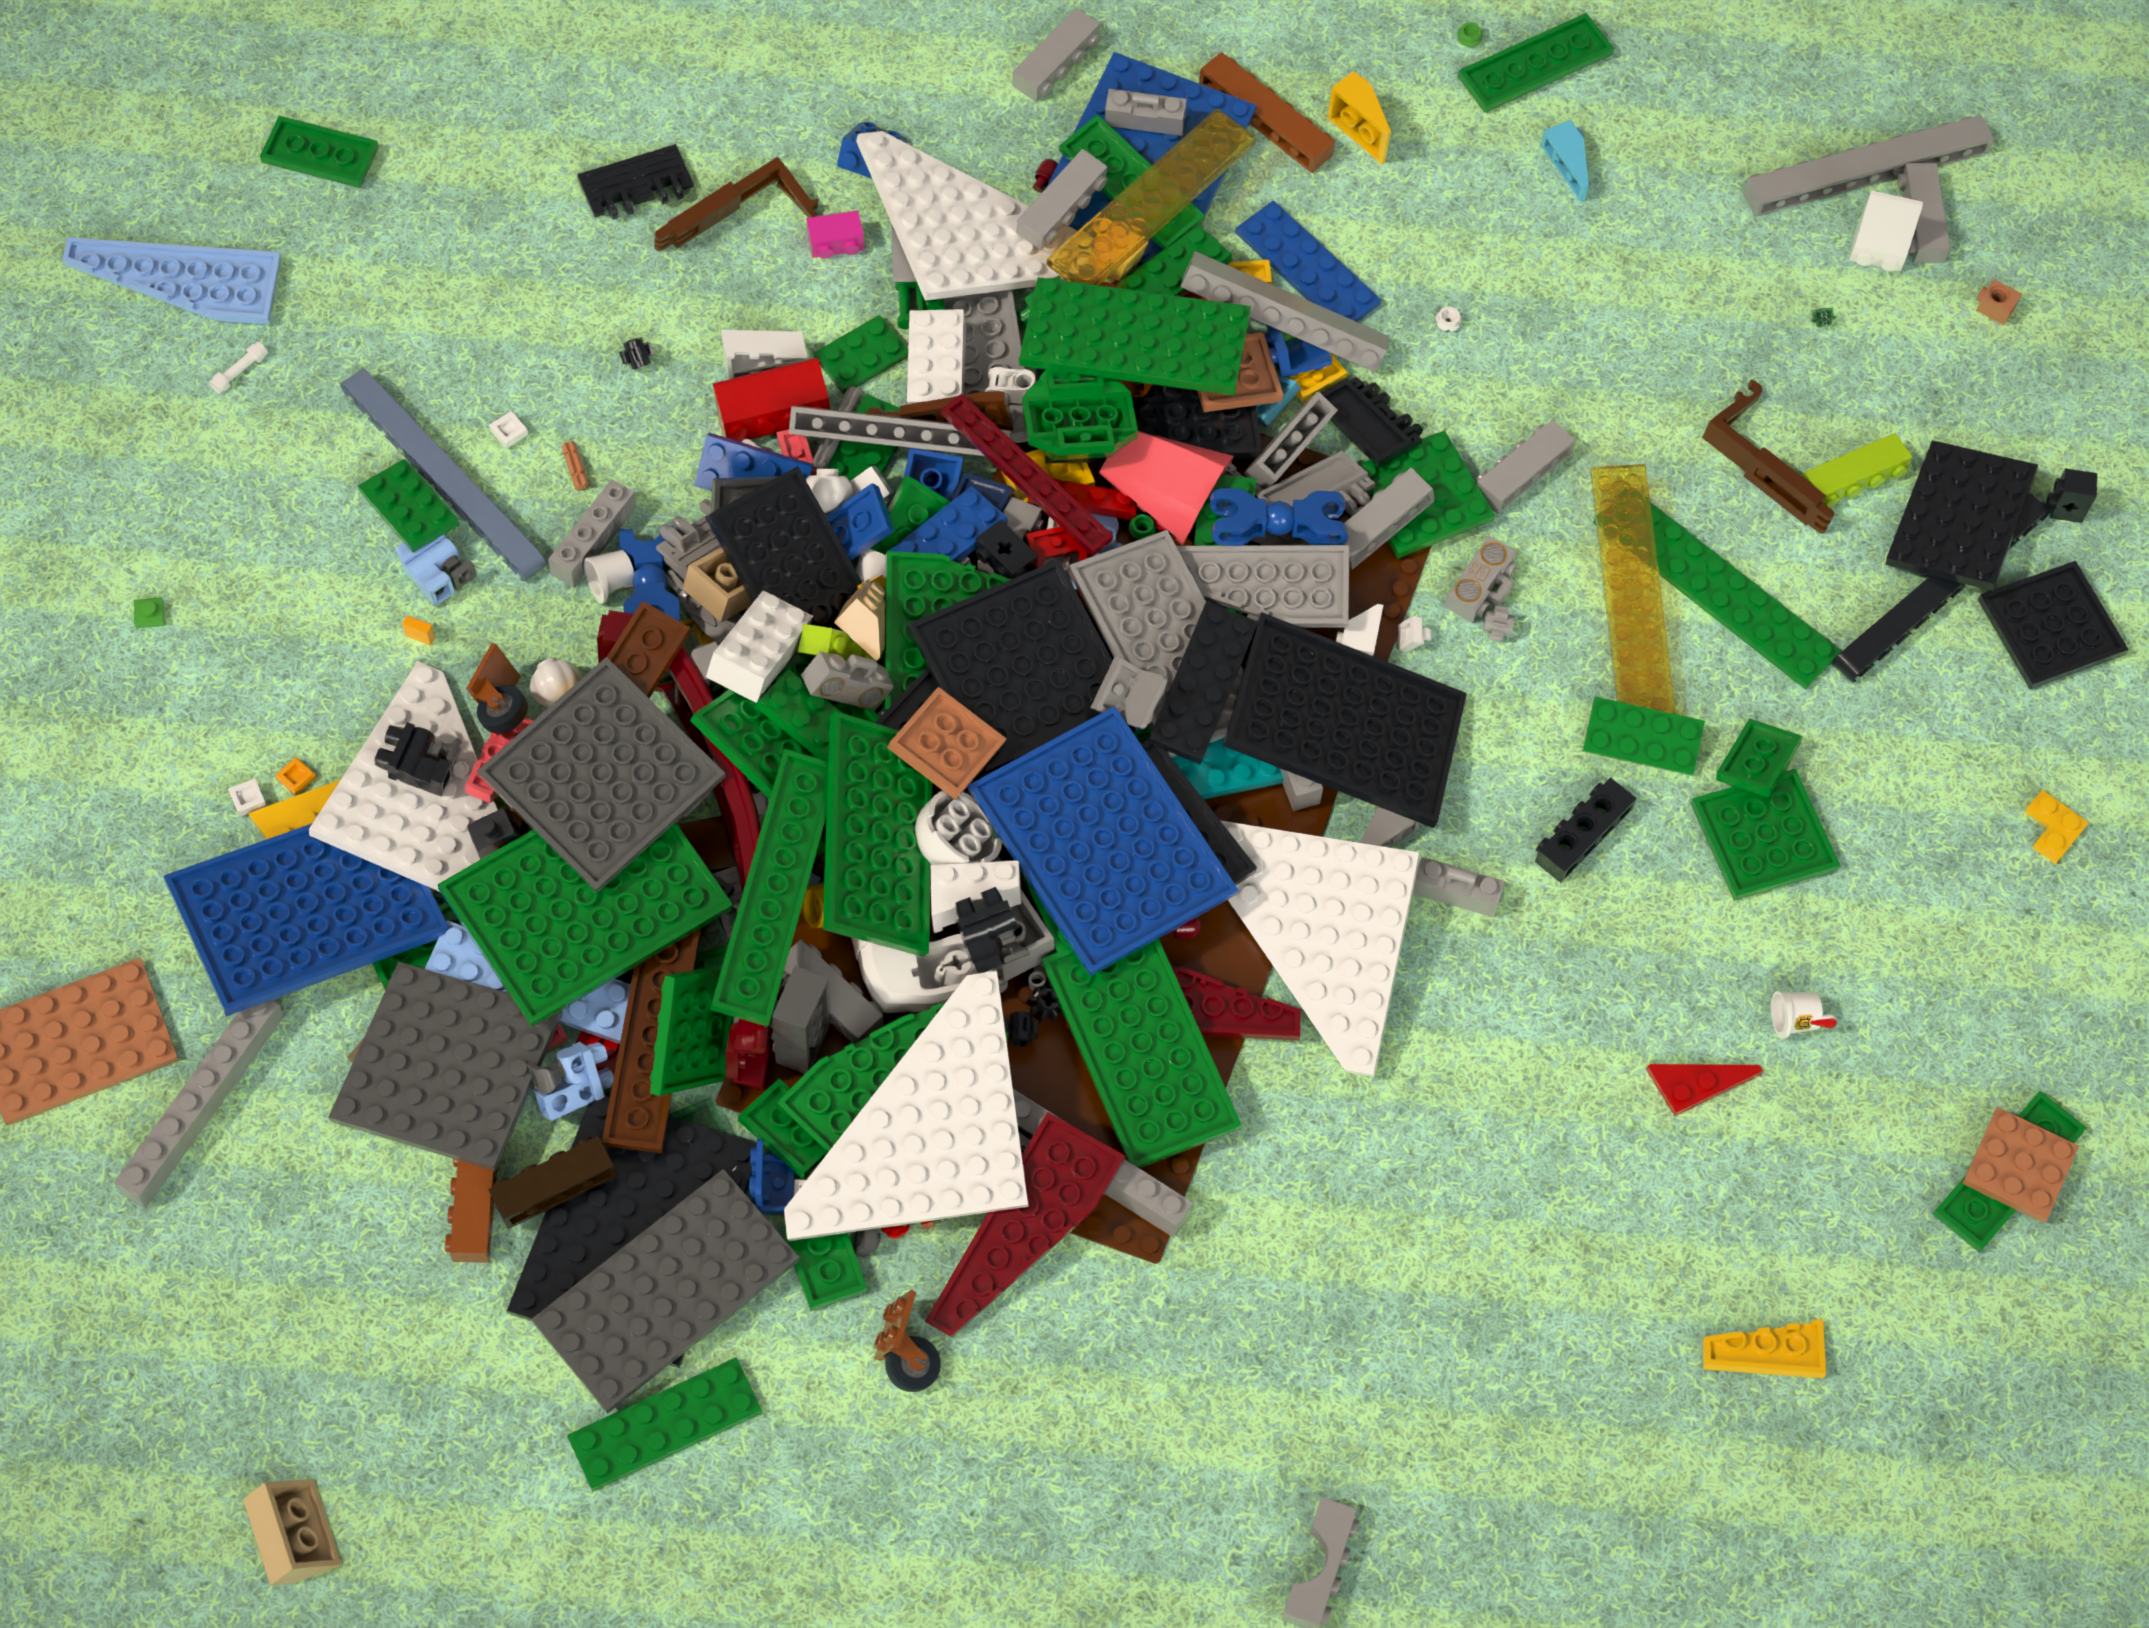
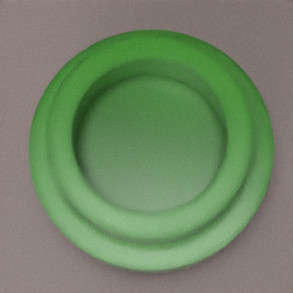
(1470, 34)

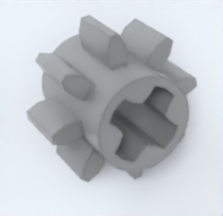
(1498, 623)

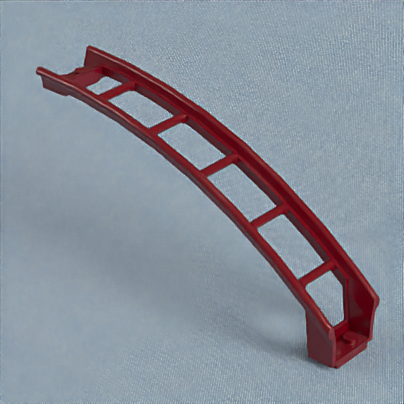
(686, 695)

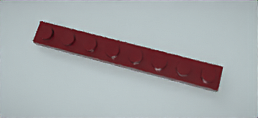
(1027, 475)

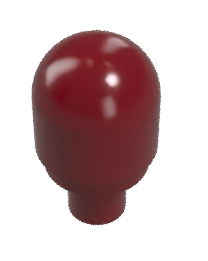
(1044, 173)
(1188, 930)

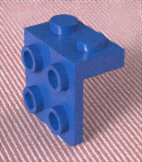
(850, 154)
(1295, 354)
(770, 1181)

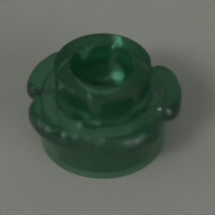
(1823, 316)

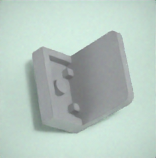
(1131, 692)

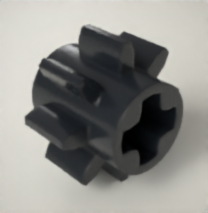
(636, 353)
(1044, 1004)
(1021, 1029)

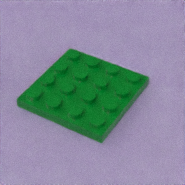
(1457, 497)
(1764, 839)
(689, 1035)

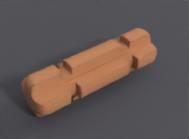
(575, 466)

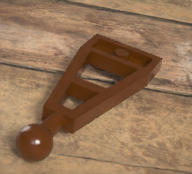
(991, 404)

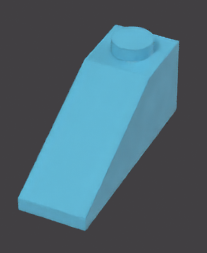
(1567, 151)

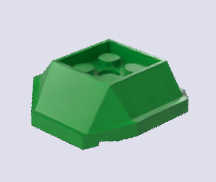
(1078, 416)

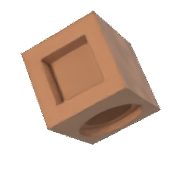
(1997, 301)

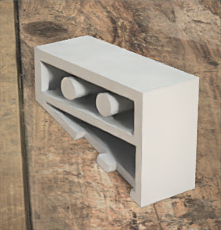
(758, 351)
(959, 881)

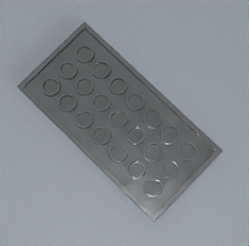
(665, 1291)

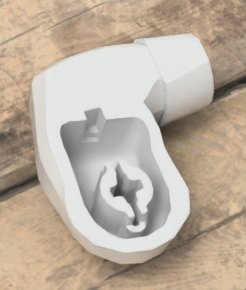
(909, 981)

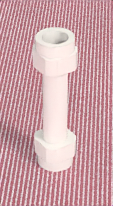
(220, 382)

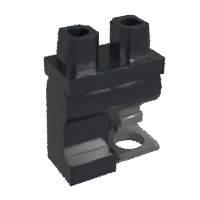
(410, 758)
(981, 927)

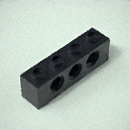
(1562, 862)

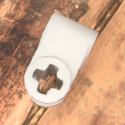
(1010, 382)

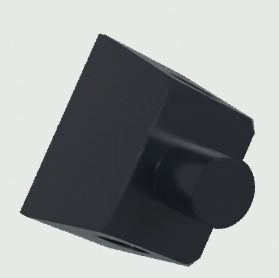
(496, 831)

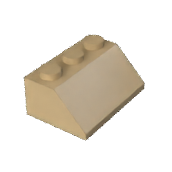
(865, 618)
(291, 1530)

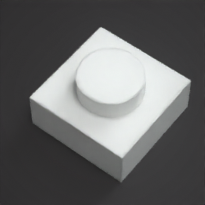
(508, 430)
(247, 797)

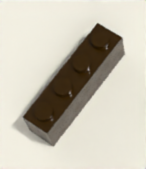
(552, 1181)

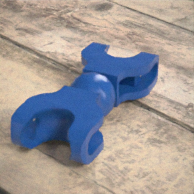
(1250, 517)
(649, 575)

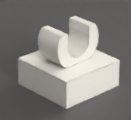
(1412, 634)

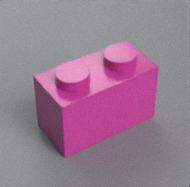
(835, 234)

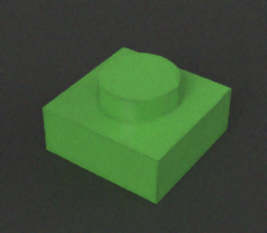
(149, 612)

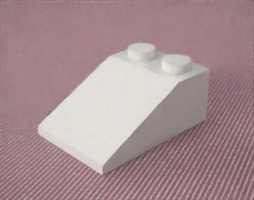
(1885, 231)

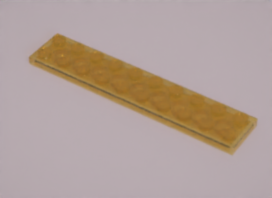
(1152, 200)
(1632, 587)

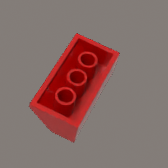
(763, 400)

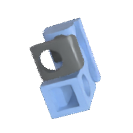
(426, 568)
(581, 1080)

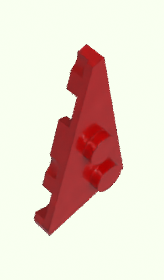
(1692, 1084)

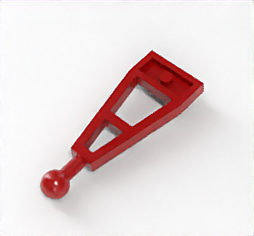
(1053, 544)

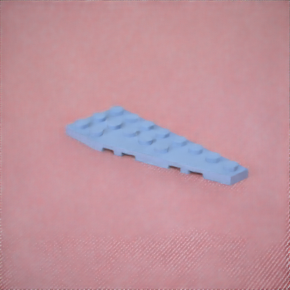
(200, 279)

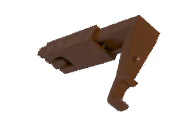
(728, 200)
(1766, 469)

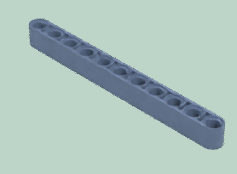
(441, 471)

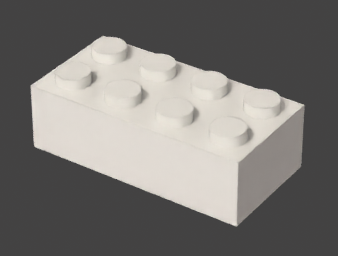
(936, 355)
(758, 646)

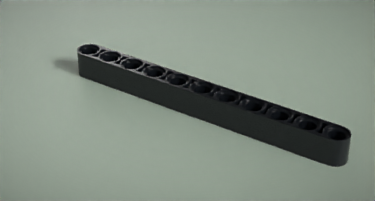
(1916, 608)

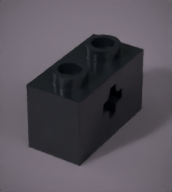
(2072, 495)
(1005, 551)

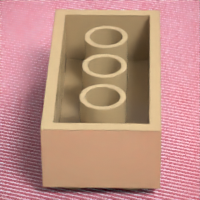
(716, 586)

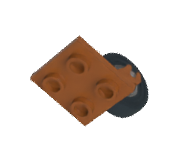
(493, 687)
(909, 1360)

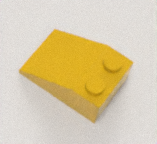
(1359, 115)

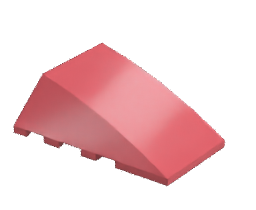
(1166, 479)

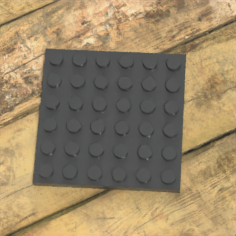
(601, 774)
(443, 1067)

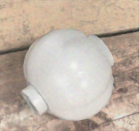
(830, 488)
(553, 680)

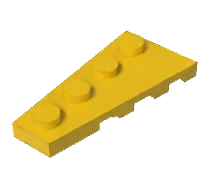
(292, 812)
(1776, 1351)

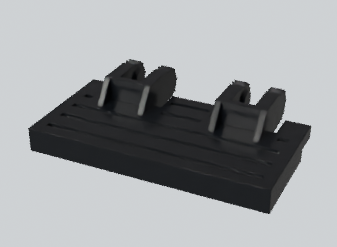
(636, 180)
(1370, 422)

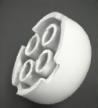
(956, 833)

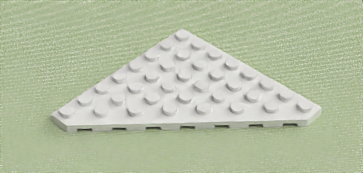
(952, 225)
(396, 822)
(1331, 928)
(933, 1134)

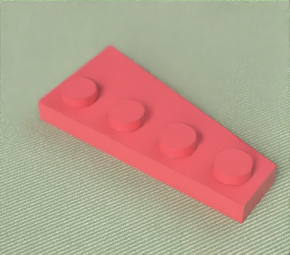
(475, 784)

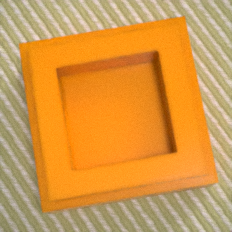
(418, 630)
(295, 776)

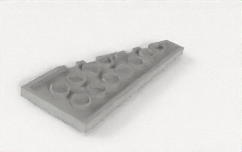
(1286, 581)

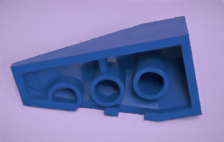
(934, 470)

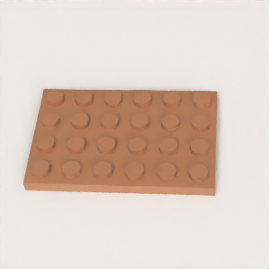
(80, 1041)

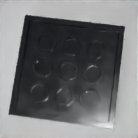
(2052, 624)

